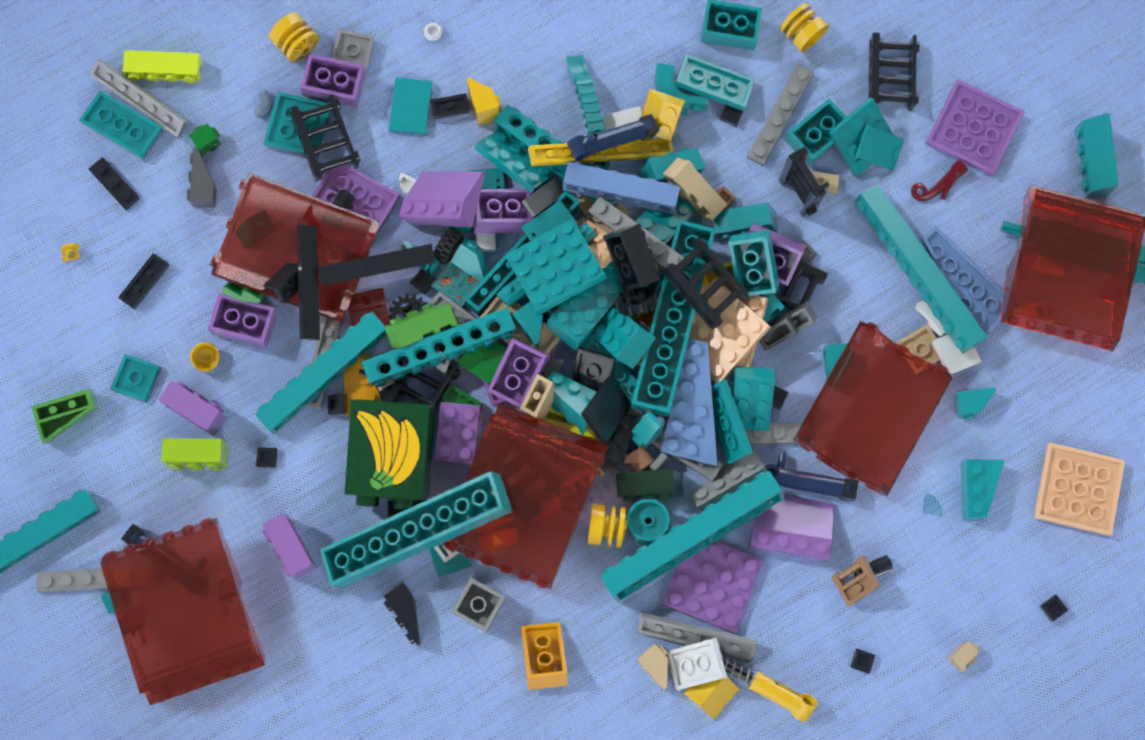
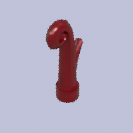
(957, 170)

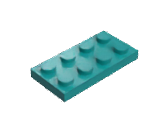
(714, 82)
(121, 124)
(513, 161)
(729, 425)

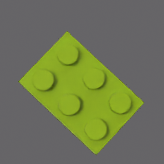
(194, 454)

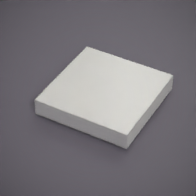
(952, 357)

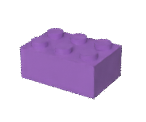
(332, 76)
(501, 211)
(786, 253)
(243, 321)
(517, 371)
(193, 407)
(457, 432)
(288, 546)

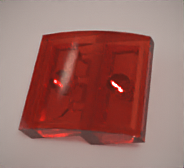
(369, 302)

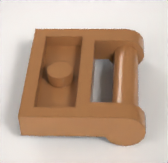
(860, 585)

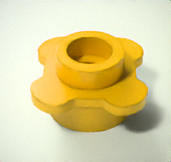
(67, 248)

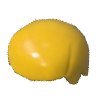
(204, 356)

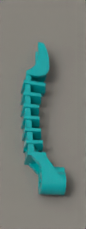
(586, 94)

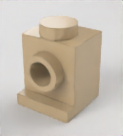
(964, 655)

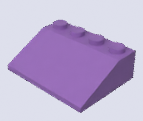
(443, 199)
(795, 529)

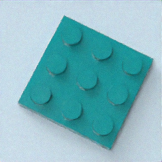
(281, 129)
(850, 131)

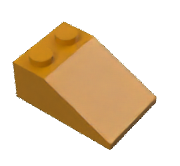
(544, 656)

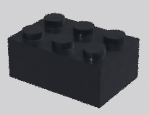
(632, 257)

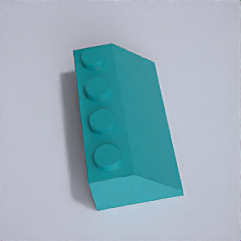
(1097, 156)

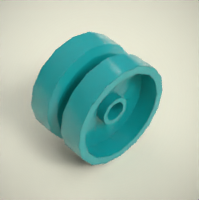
(646, 511)

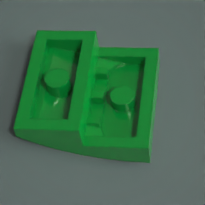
(241, 293)
(484, 361)

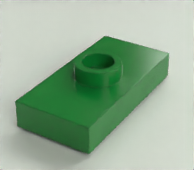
(455, 395)

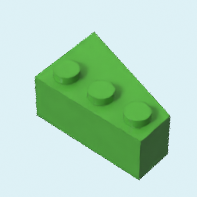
(419, 324)
(63, 413)

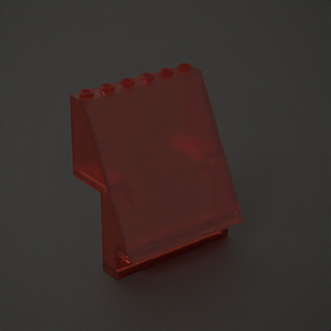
(1072, 268)
(547, 485)
(181, 611)

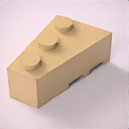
(695, 189)

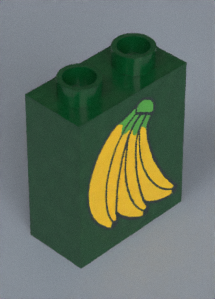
(389, 452)

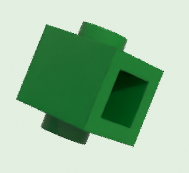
(205, 138)

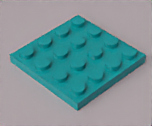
(555, 266)

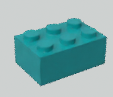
(731, 24)
(814, 130)
(754, 262)
(623, 337)
(754, 396)

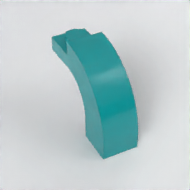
(665, 83)

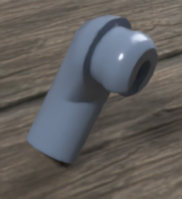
(265, 106)

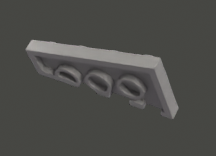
(728, 480)

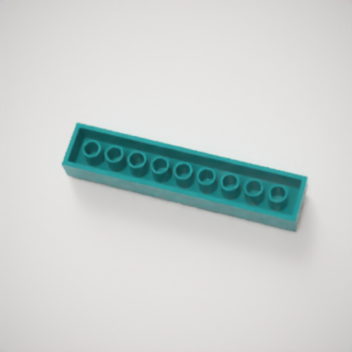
(586, 310)
(671, 328)
(416, 530)
(692, 536)

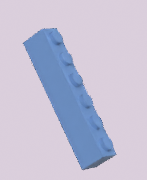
(621, 187)

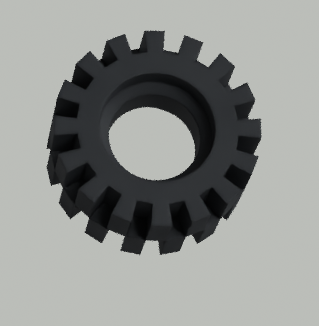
(448, 245)

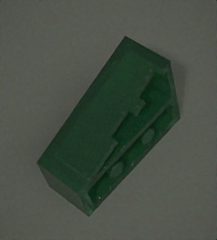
(649, 484)

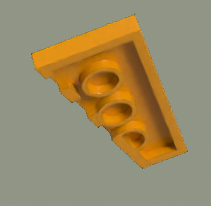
(357, 385)

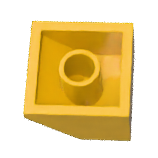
(484, 102)
(665, 111)

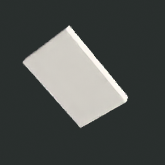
(696, 664)

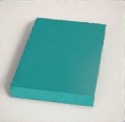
(410, 106)

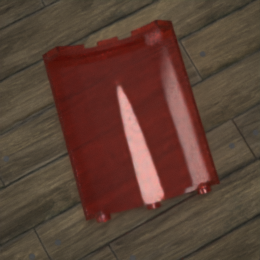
(265, 239)
(872, 409)

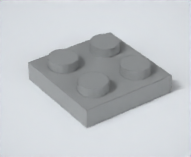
(353, 47)

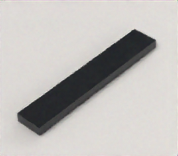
(376, 264)
(308, 282)

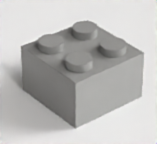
(478, 605)

